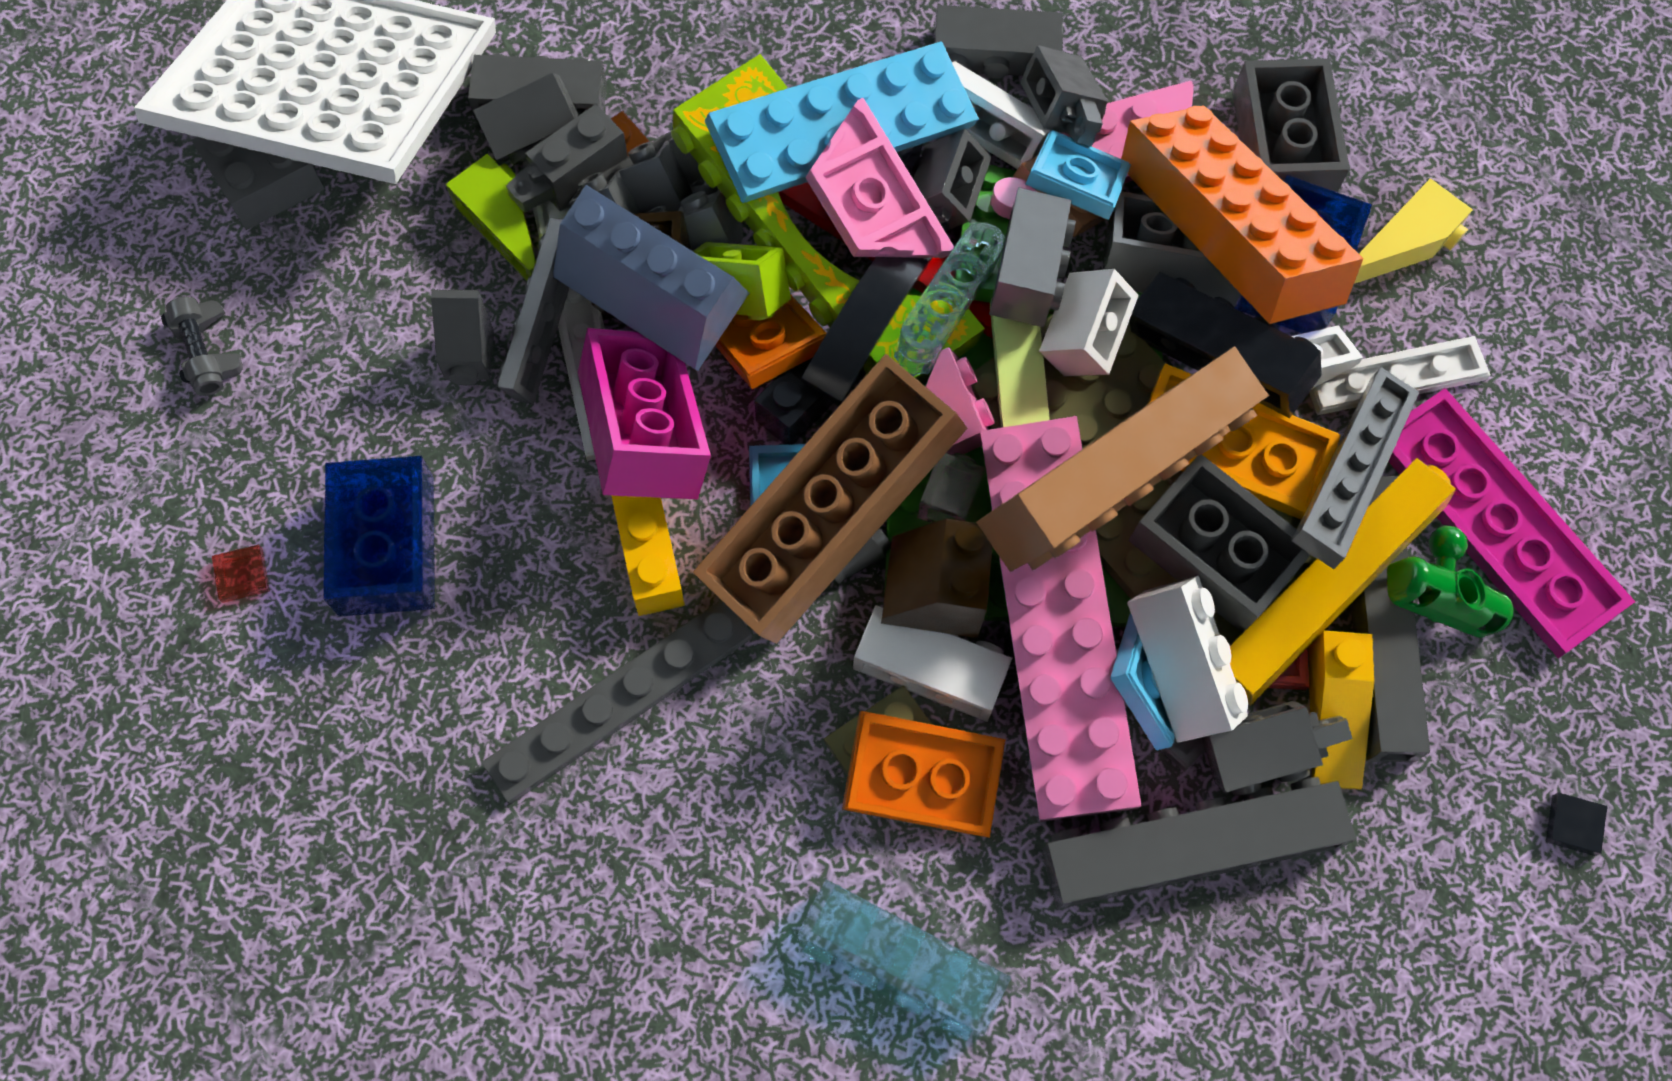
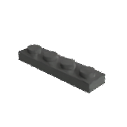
(536, 325)

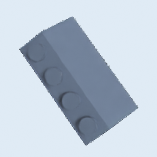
(645, 278)

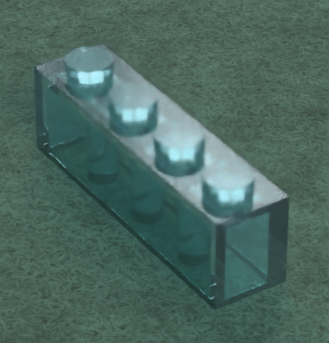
(902, 959)

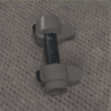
(187, 322)

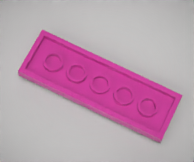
(1511, 527)

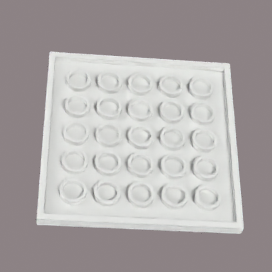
(321, 79)

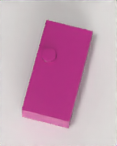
(641, 417)

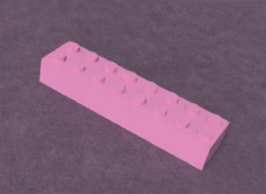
(1062, 645)

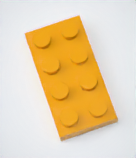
(1270, 455)

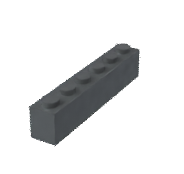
(1196, 843)

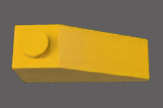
(1343, 686)

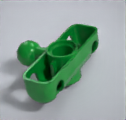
(1446, 595)

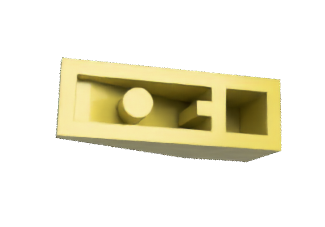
(1416, 232)

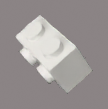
(1089, 323)

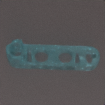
(918, 348)

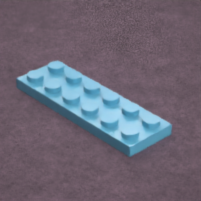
(779, 136)

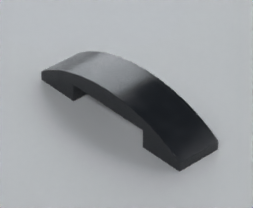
(862, 324)

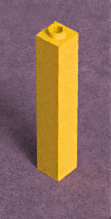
(1325, 592)

